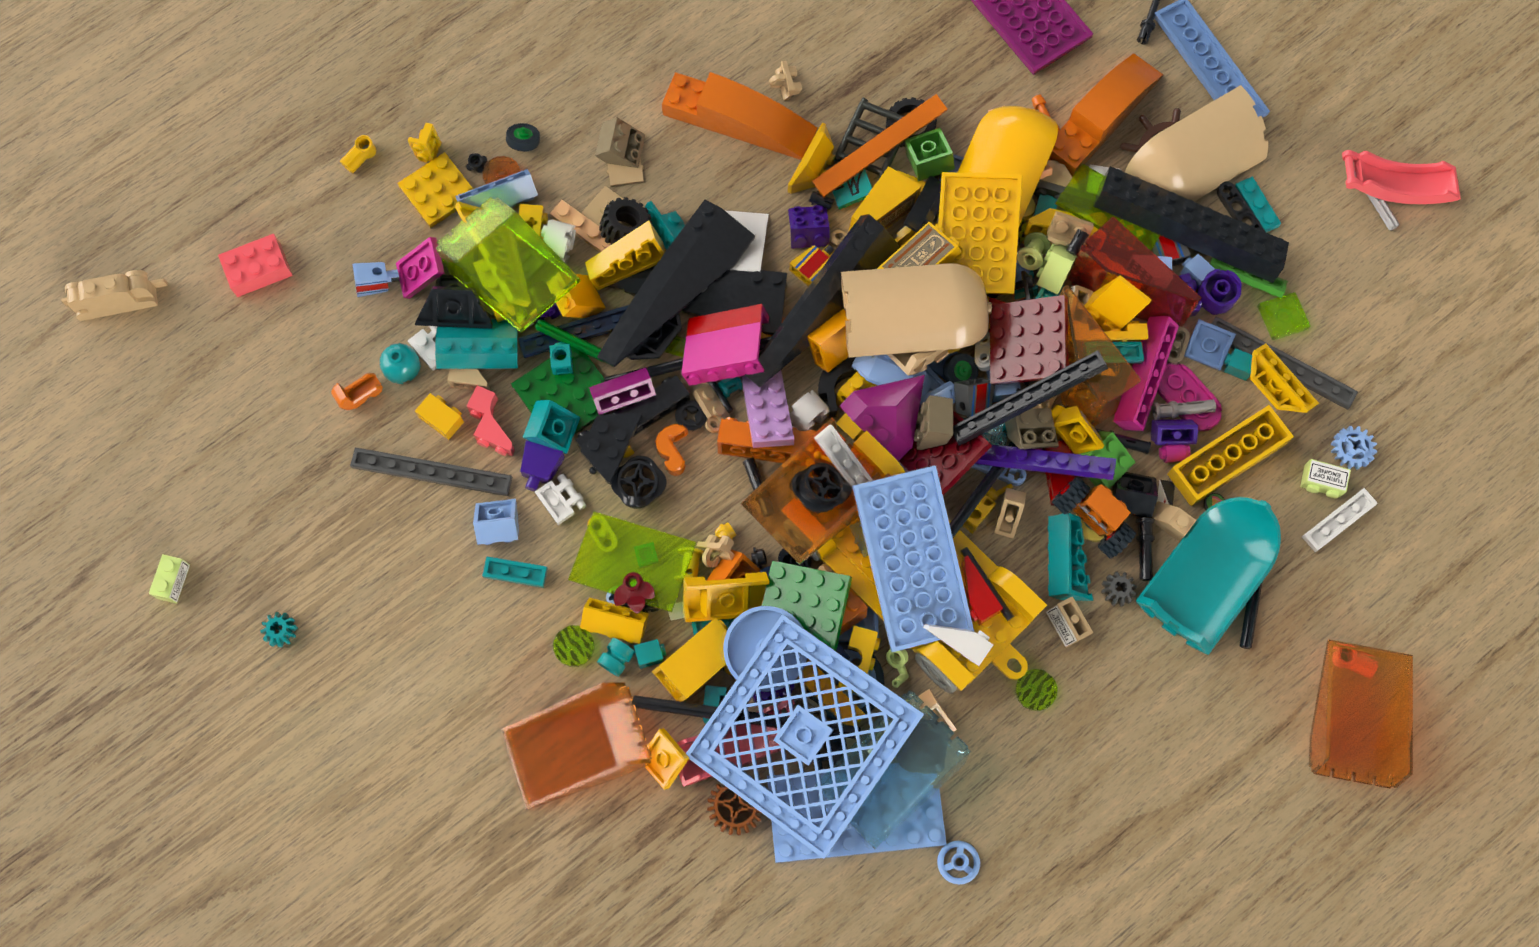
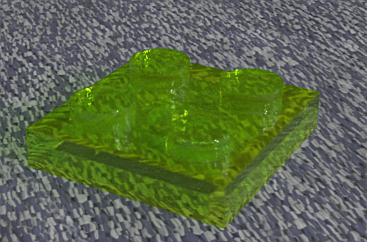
(1283, 316)

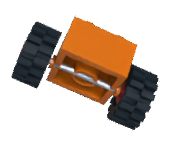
(1100, 512)

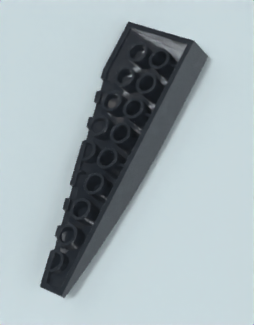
(862, 249)
(695, 259)
(730, 292)

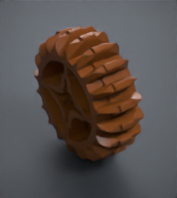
(724, 803)

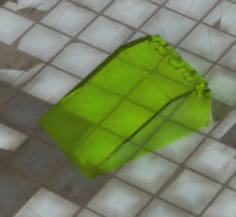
(506, 263)

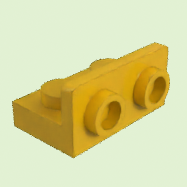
(427, 145)

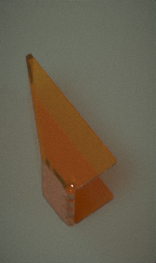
(1099, 393)
(784, 515)
(1363, 716)
(577, 744)

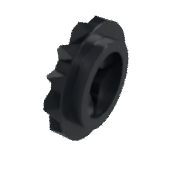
(692, 407)

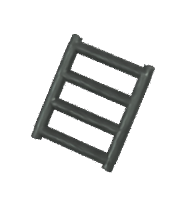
(856, 121)

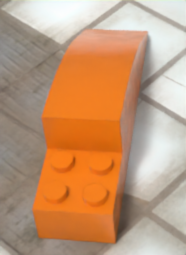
(1103, 111)
(737, 113)

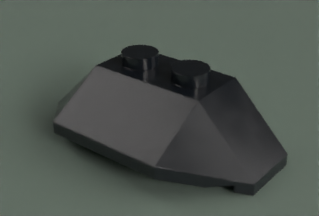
(658, 341)

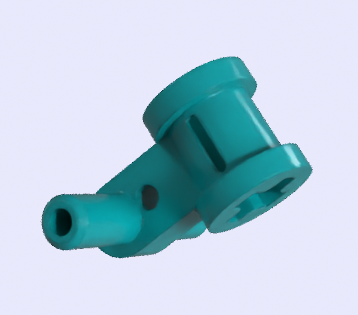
(730, 385)

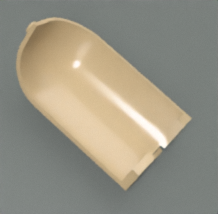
(1204, 147)
(913, 309)

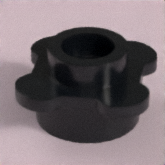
(473, 158)
(759, 557)

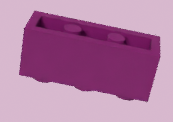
(622, 391)

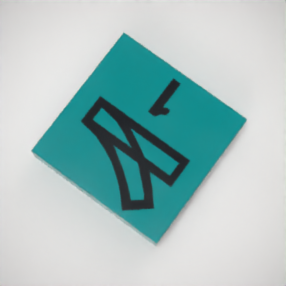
(853, 190)

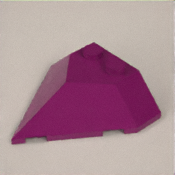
(888, 413)

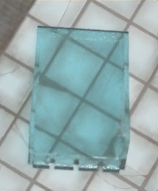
(910, 779)

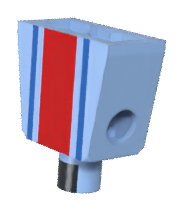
(373, 278)

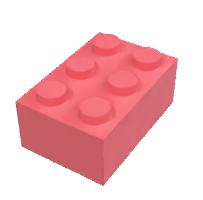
(255, 265)

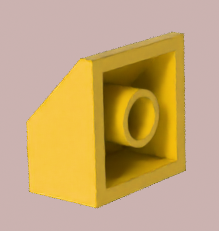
(1077, 431)

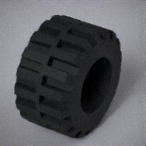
(625, 211)

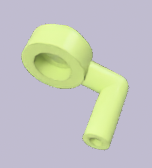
(899, 663)

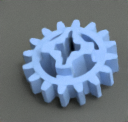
(1344, 447)

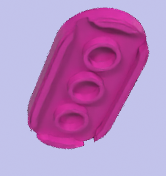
(1182, 386)

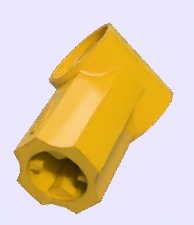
(357, 155)

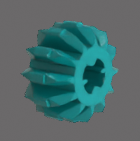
(284, 634)

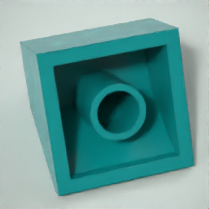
(551, 425)

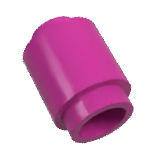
(1174, 453)

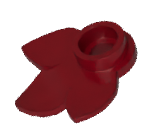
(635, 595)

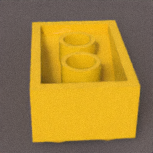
(1116, 304)

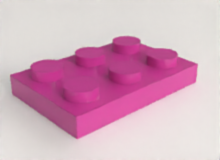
(419, 268)

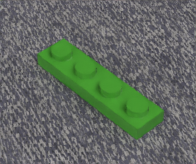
(1277, 288)

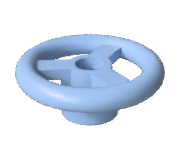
(959, 854)

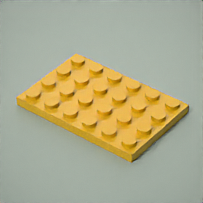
(984, 219)

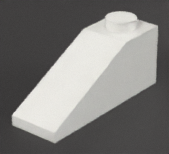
(966, 642)

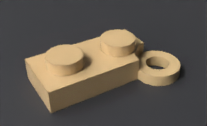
(711, 406)

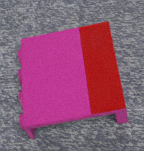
(723, 345)

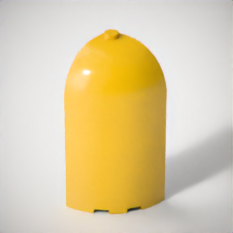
(1012, 143)

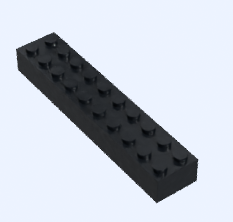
(1191, 224)

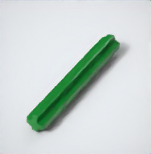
(568, 338)

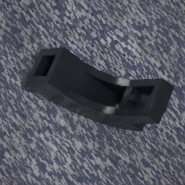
(829, 381)

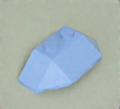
(883, 370)

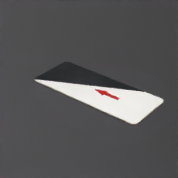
(1166, 492)

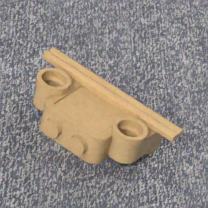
(112, 294)

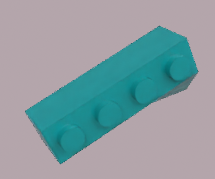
(1067, 558)

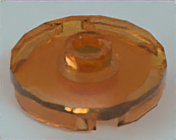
(499, 164)

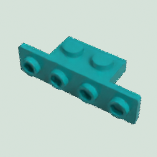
(666, 225)

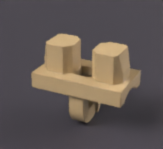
(784, 81)
(716, 549)

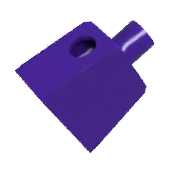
(540, 464)

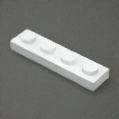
(842, 456)
(1339, 520)

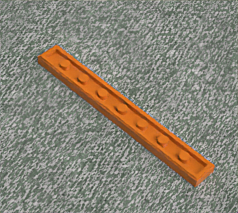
(879, 145)

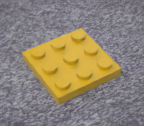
(434, 189)

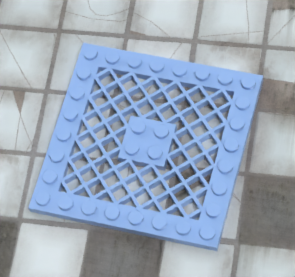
(803, 736)

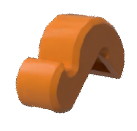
(357, 392)
(675, 463)

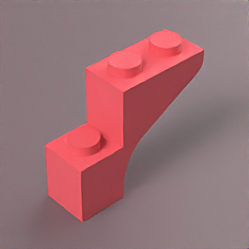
(488, 431)

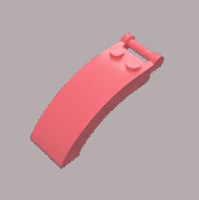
(1401, 181)
(693, 773)

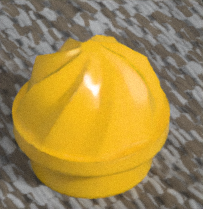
(725, 530)

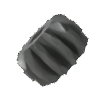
(1119, 581)

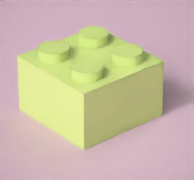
(1055, 268)

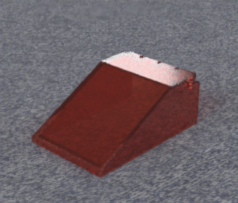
(1118, 252)

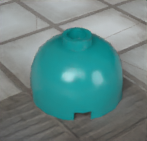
(399, 363)

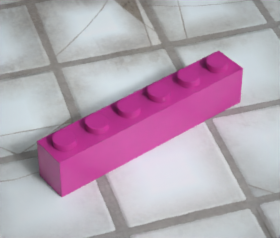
(1137, 401)

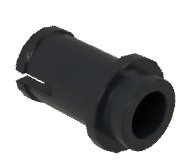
(816, 198)
(1077, 241)

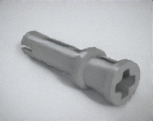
(1174, 409)

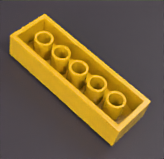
(1230, 455)

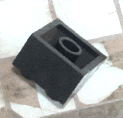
(1137, 493)

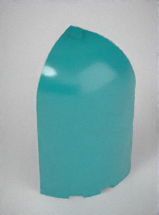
(1214, 571)

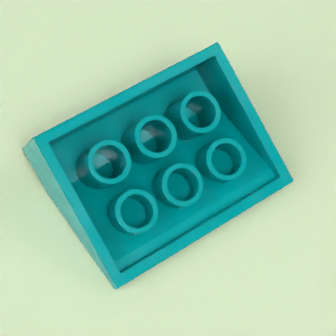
(477, 347)

